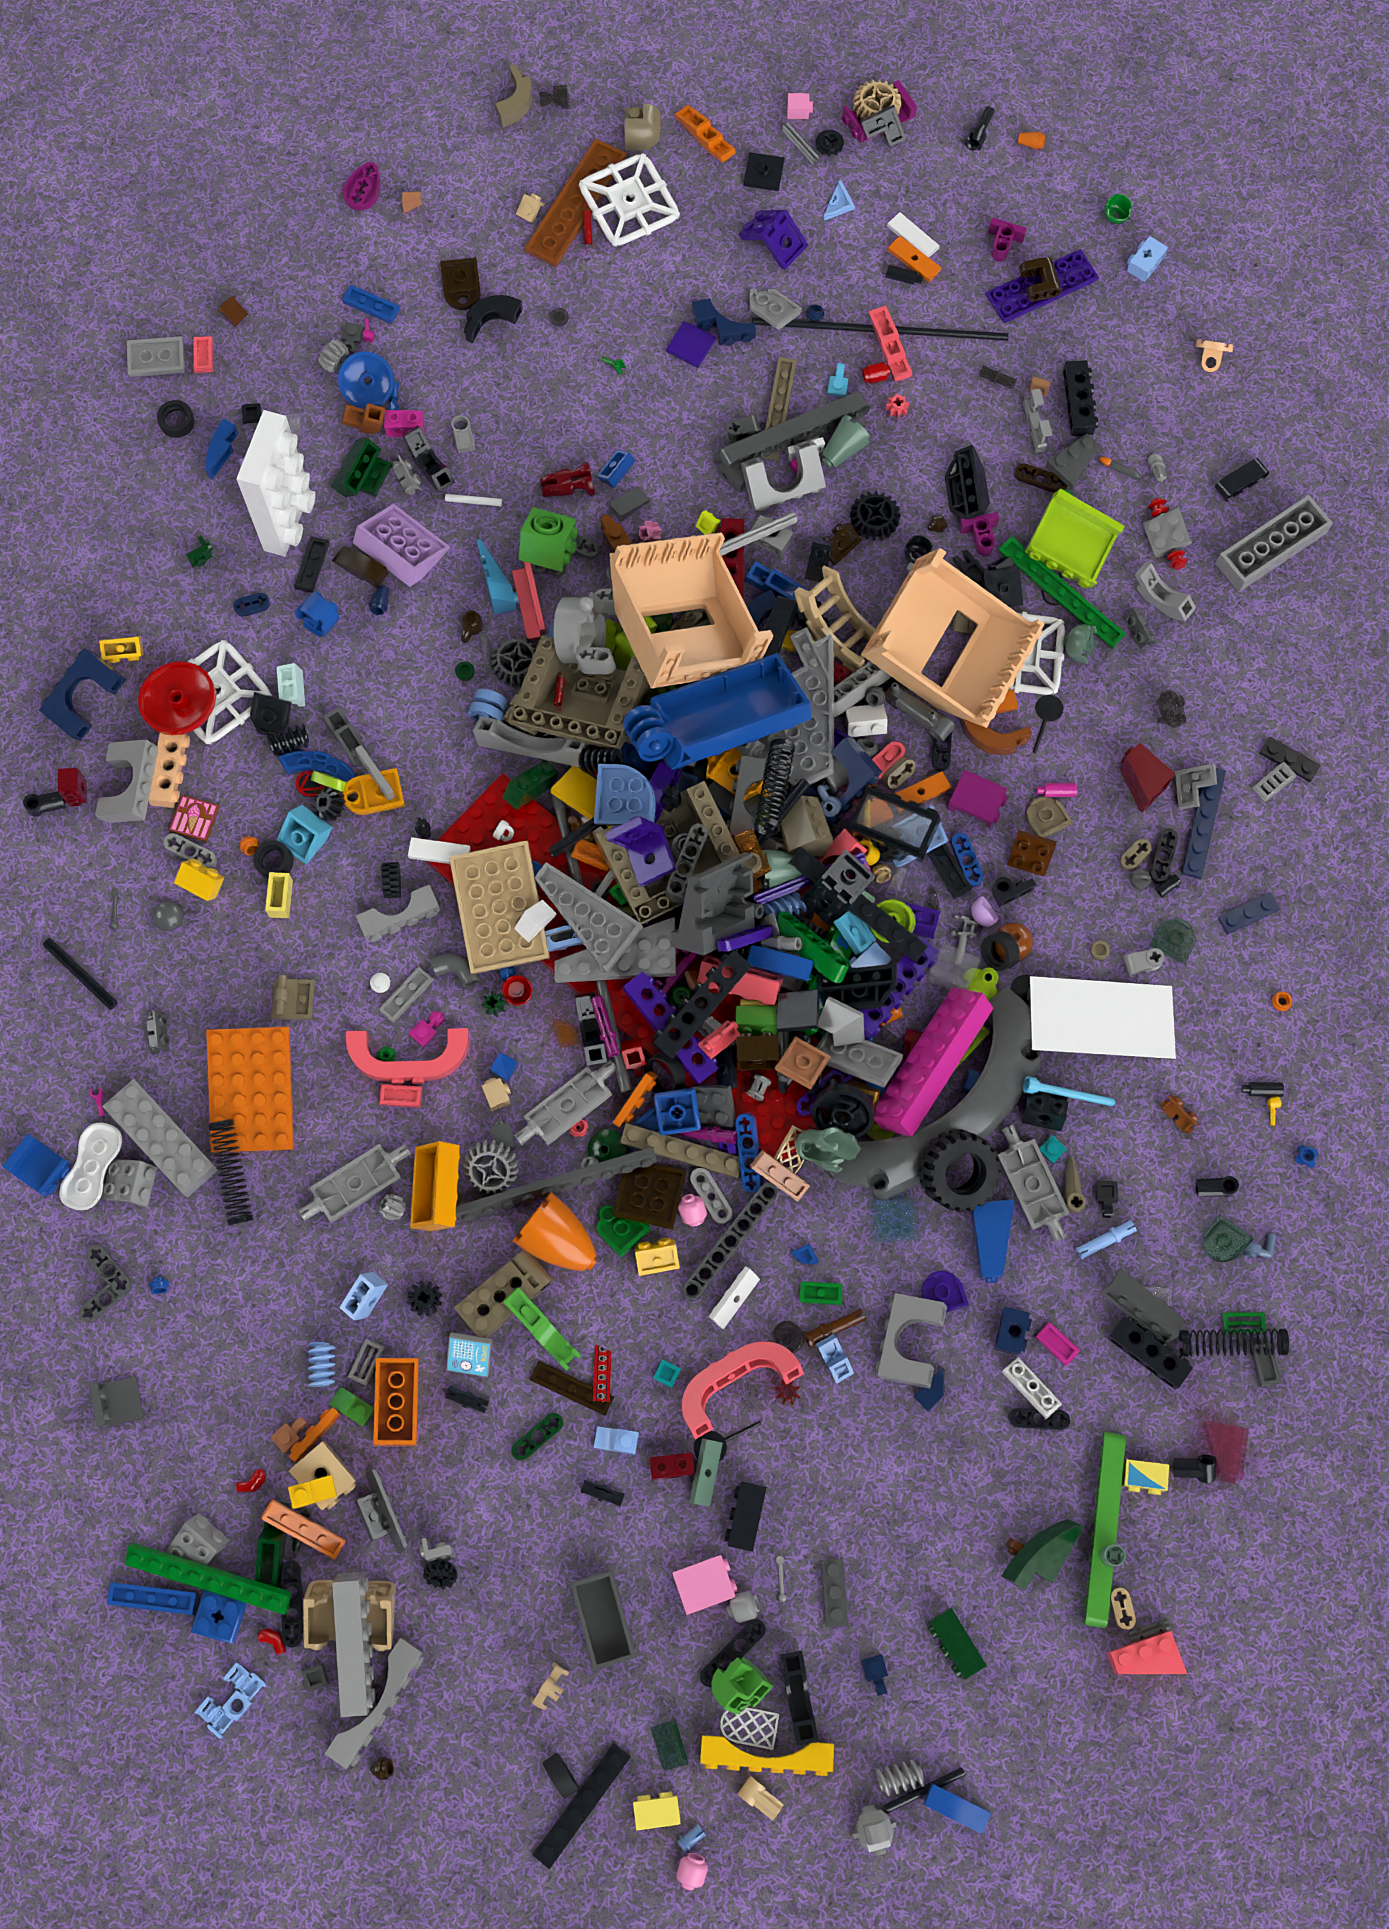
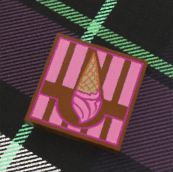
(194, 818)

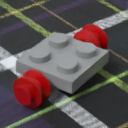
(1167, 533)

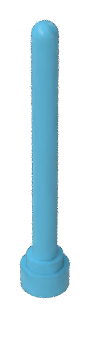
(1033, 1085)

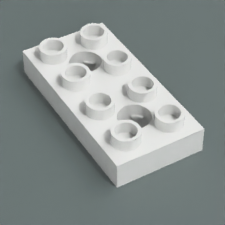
(275, 484)

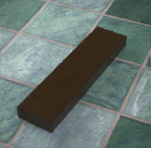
(568, 1387)

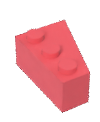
(1148, 1656)

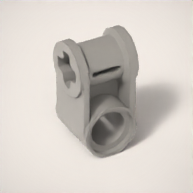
(1140, 961)

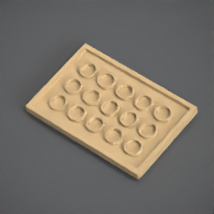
(492, 896)

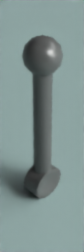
(115, 893)

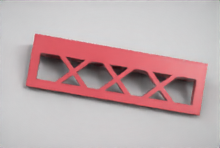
(529, 602)

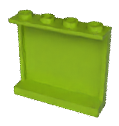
(1073, 538)

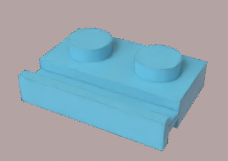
(854, 931)

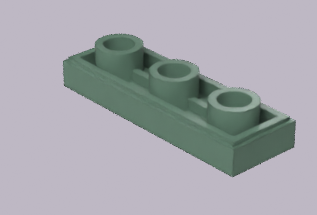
(705, 1472)

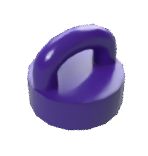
(731, 1148)

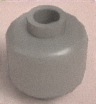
(744, 1606)

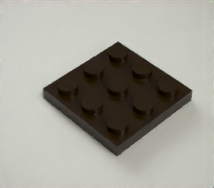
(650, 1195)

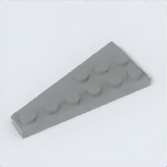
(595, 921)
(648, 952)

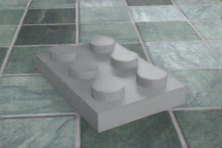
(155, 356)

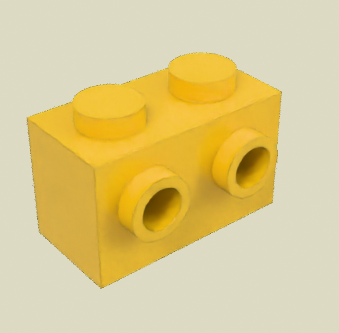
(119, 648)
(199, 879)

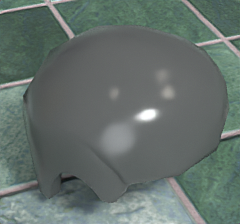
(168, 915)

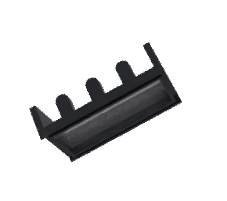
(895, 822)

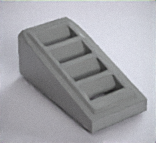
(1285, 770)

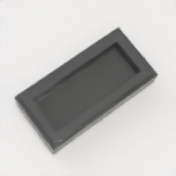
(1266, 1367)

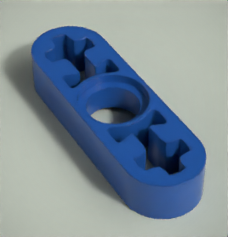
(967, 845)

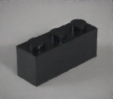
(745, 1516)

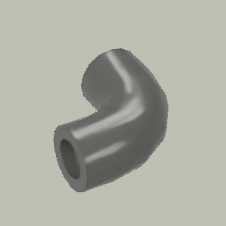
(454, 964)

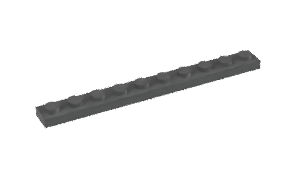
(558, 1183)

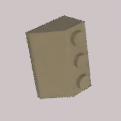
(806, 828)

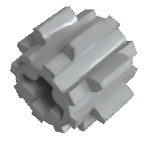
(392, 1207)

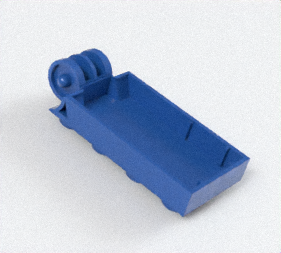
(718, 713)

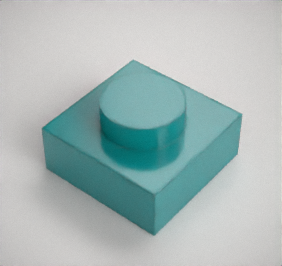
(1052, 1149)
(667, 1373)

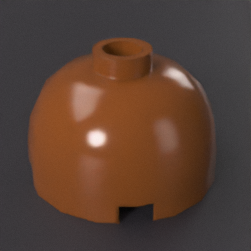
(1021, 935)

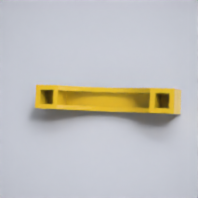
(812, 1757)

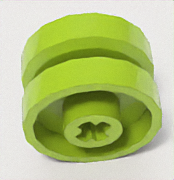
(899, 911)

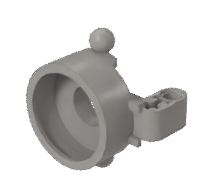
(582, 631)

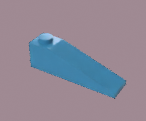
(499, 588)

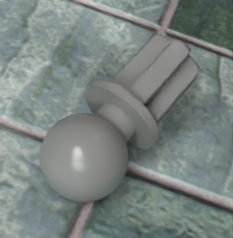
(1157, 467)

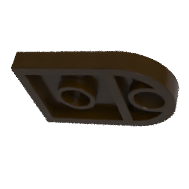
(460, 280)

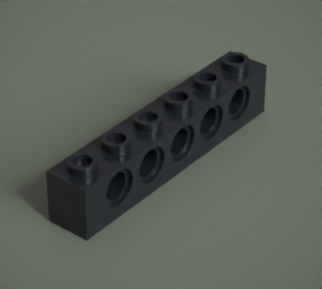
(738, 968)

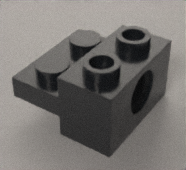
(1045, 1110)

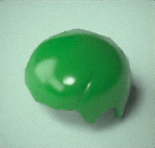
(1120, 204)

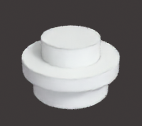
(380, 982)

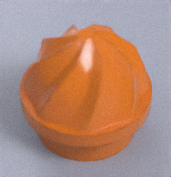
(249, 844)

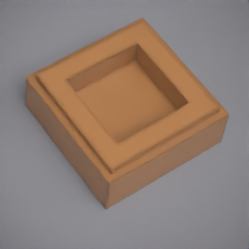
(1038, 383)

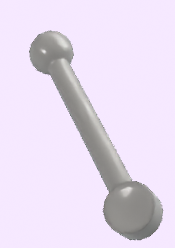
(780, 1560)

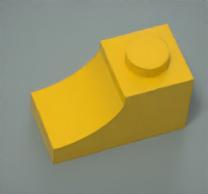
(312, 1491)

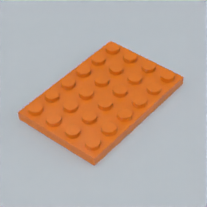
(251, 1085)

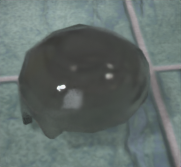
(789, 1330)

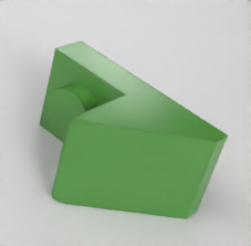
(352, 1406)

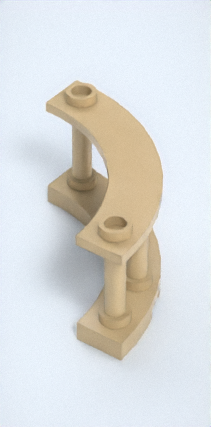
(818, 627)

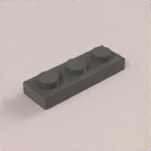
(834, 1593)

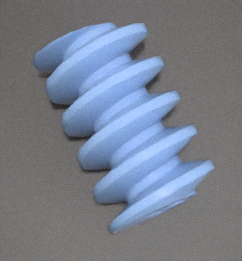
(321, 1364)

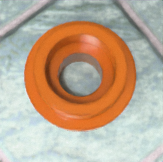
(1282, 995)

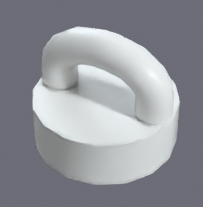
(501, 828)

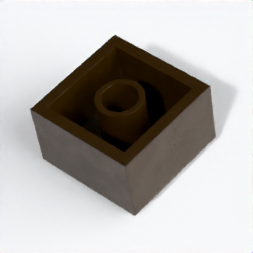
(757, 1052)

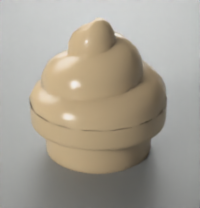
(881, 872)

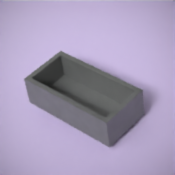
(603, 1620)

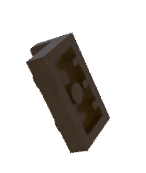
(844, 540)

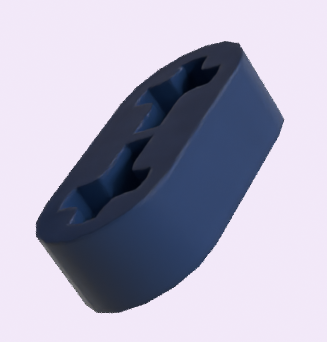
(252, 604)

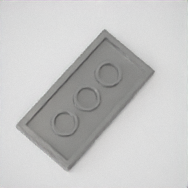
(862, 1059)

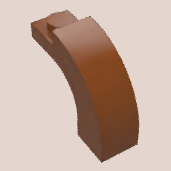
(994, 742)

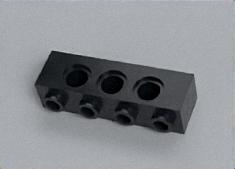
(1073, 372)
(1180, 1365)

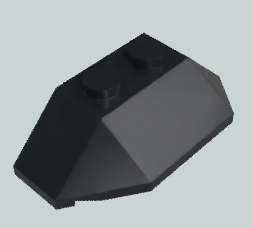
(967, 484)
(862, 986)

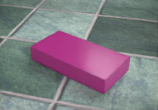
(1057, 1344)

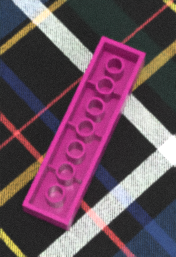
(932, 1061)

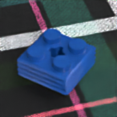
(671, 1123)
(205, 1622)

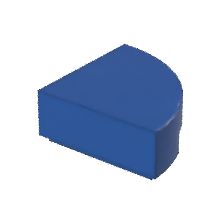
(805, 1255)

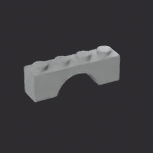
(376, 924)

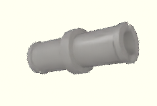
(782, 943)

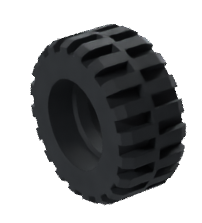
(979, 1185)

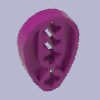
(370, 192)

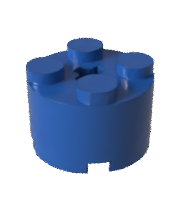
(317, 614)

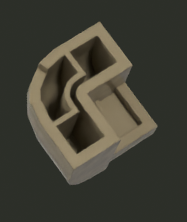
(642, 127)

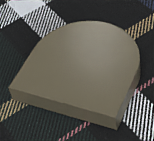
(1047, 816)

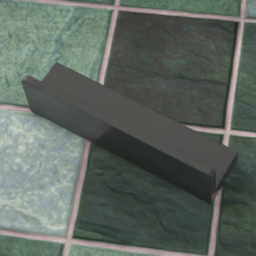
(1143, 1307)

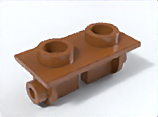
(1185, 1119)

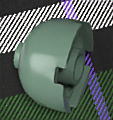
(1079, 641)

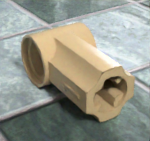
(757, 1796)

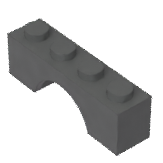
(750, 772)

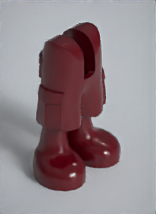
(561, 482)

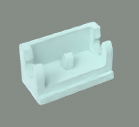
(291, 684)

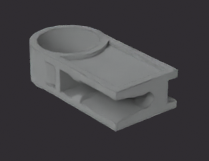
(464, 437)

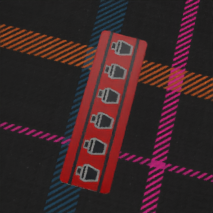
(602, 1374)

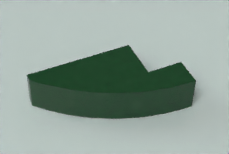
(270, 1554)
(1043, 1554)

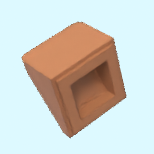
(411, 200)
(691, 978)

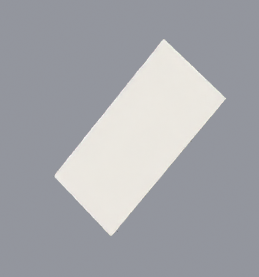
(1102, 1017)

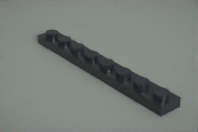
(865, 910)

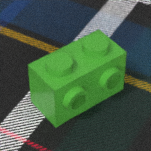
(756, 1019)

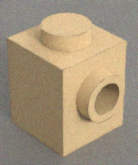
(496, 1093)

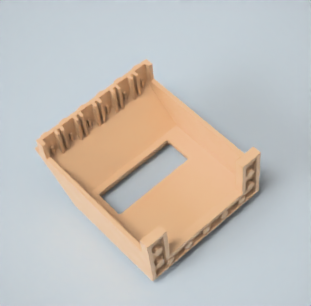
(677, 578)
(919, 620)

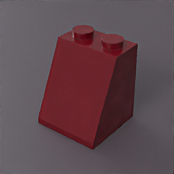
(1145, 775)

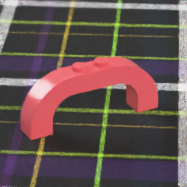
(414, 1071)
(729, 1369)

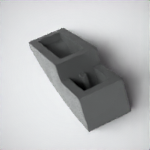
(344, 733)

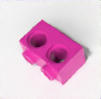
(401, 421)

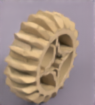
(874, 98)

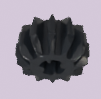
(329, 804)
(419, 1303)

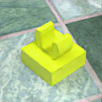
(707, 523)

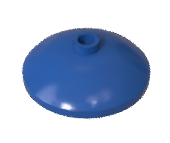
(352, 377)

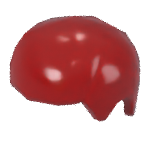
(514, 985)

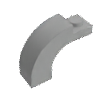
(1170, 602)

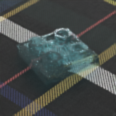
(894, 1220)

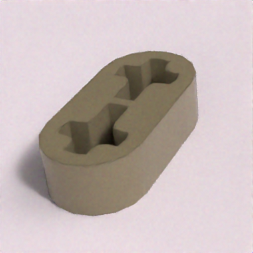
(898, 773)
(1138, 857)

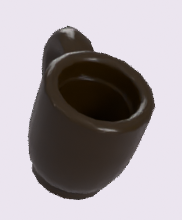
(471, 624)

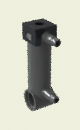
(937, 725)

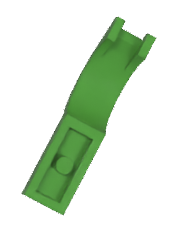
(540, 1327)

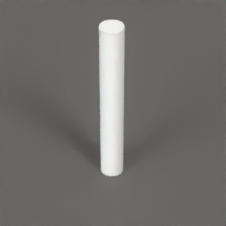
(473, 500)

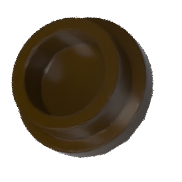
(937, 524)
(382, 1768)

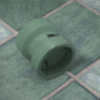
(1117, 1555)

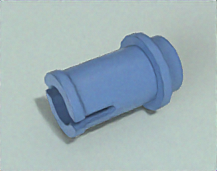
(691, 1838)

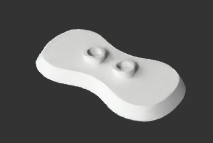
(96, 1150)

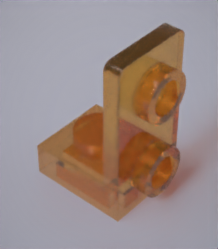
(748, 843)

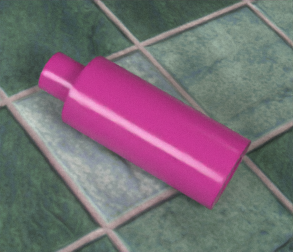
(1058, 789)

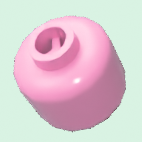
(692, 1210)
(692, 1871)

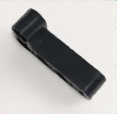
(781, 617)

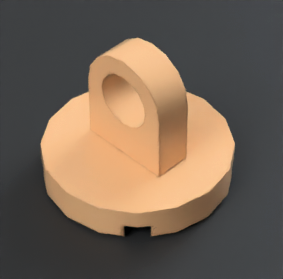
(1215, 350)

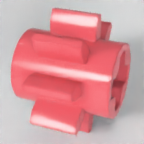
(897, 410)

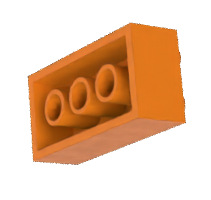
(396, 1402)

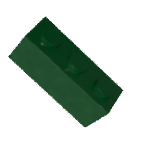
(356, 467)
(530, 784)
(956, 1644)

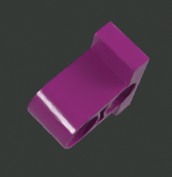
(1000, 229)
(981, 536)

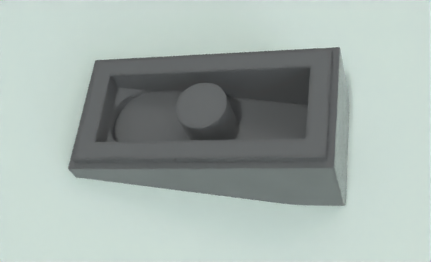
(628, 503)

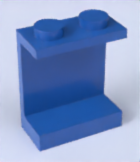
(37, 1166)

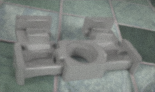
(1039, 428)

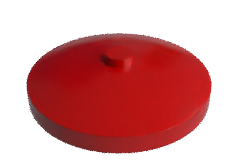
(177, 698)

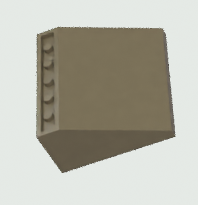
(591, 703)
(695, 808)

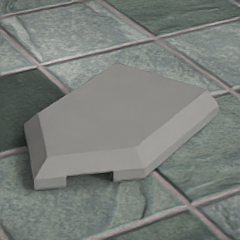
(773, 307)

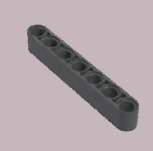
(732, 1232)

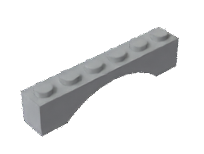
(499, 736)
(348, 1744)

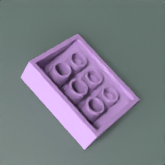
(400, 544)

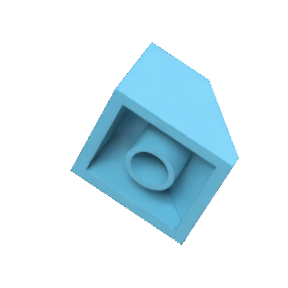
(303, 833)

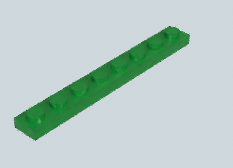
(1062, 593)
(208, 1578)

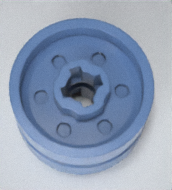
(488, 704)

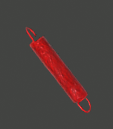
(587, 227)
(559, 689)

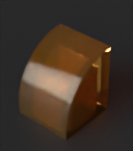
(565, 1034)

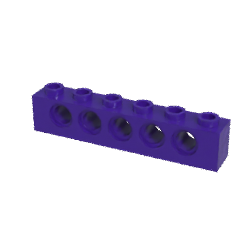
(904, 986)
(646, 1008)

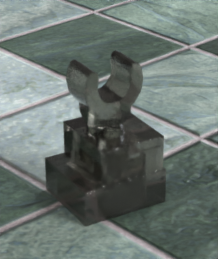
(560, 97)

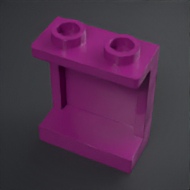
(978, 798)

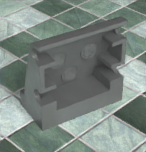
(715, 906)

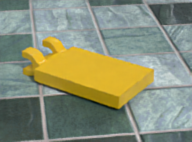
(577, 791)

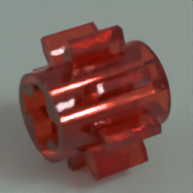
(781, 1394)

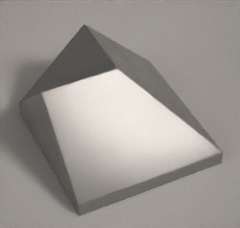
(842, 1022)

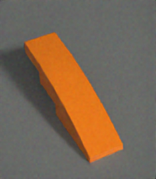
(704, 133)

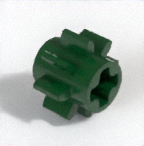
(498, 1006)

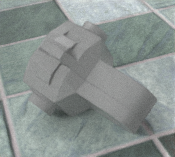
(874, 1830)

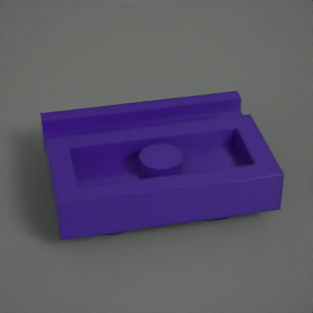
(925, 919)

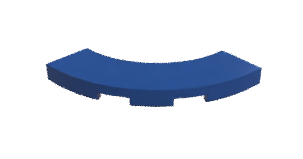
(317, 761)

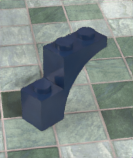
(727, 331)

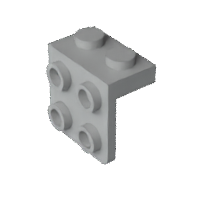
(129, 1182)
(198, 1541)

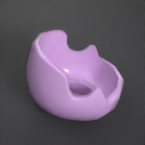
(983, 912)

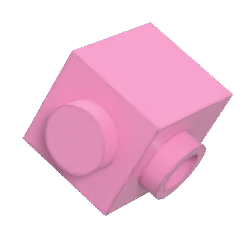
(799, 106)

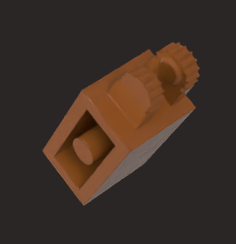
(613, 533)

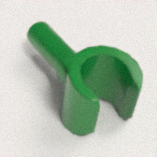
(617, 364)

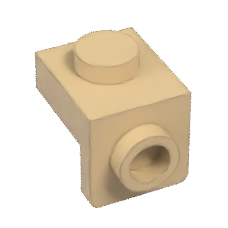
(529, 207)

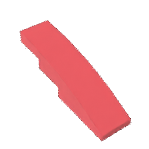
(890, 343)

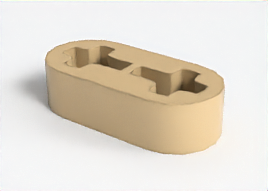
(1127, 1607)

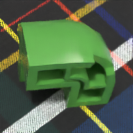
(740, 1685)

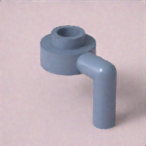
(835, 802)
(1254, 1250)

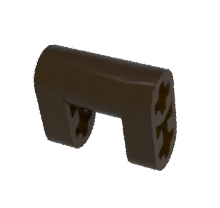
(1050, 283)

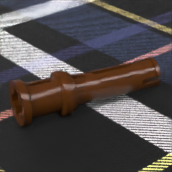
(824, 1331)

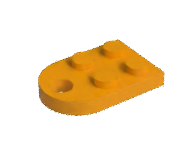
(370, 796)

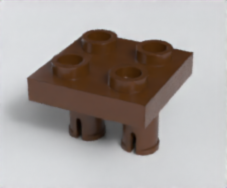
(1031, 853)

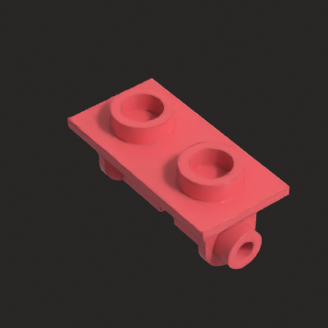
(719, 1039)

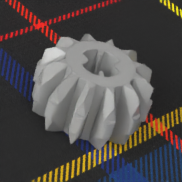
(333, 356)

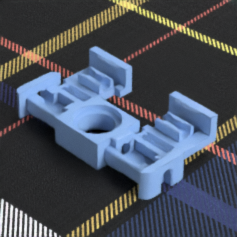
(222, 1719)

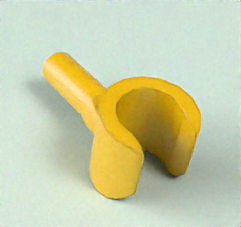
(1273, 1103)

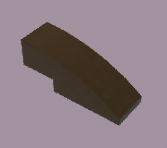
(361, 566)

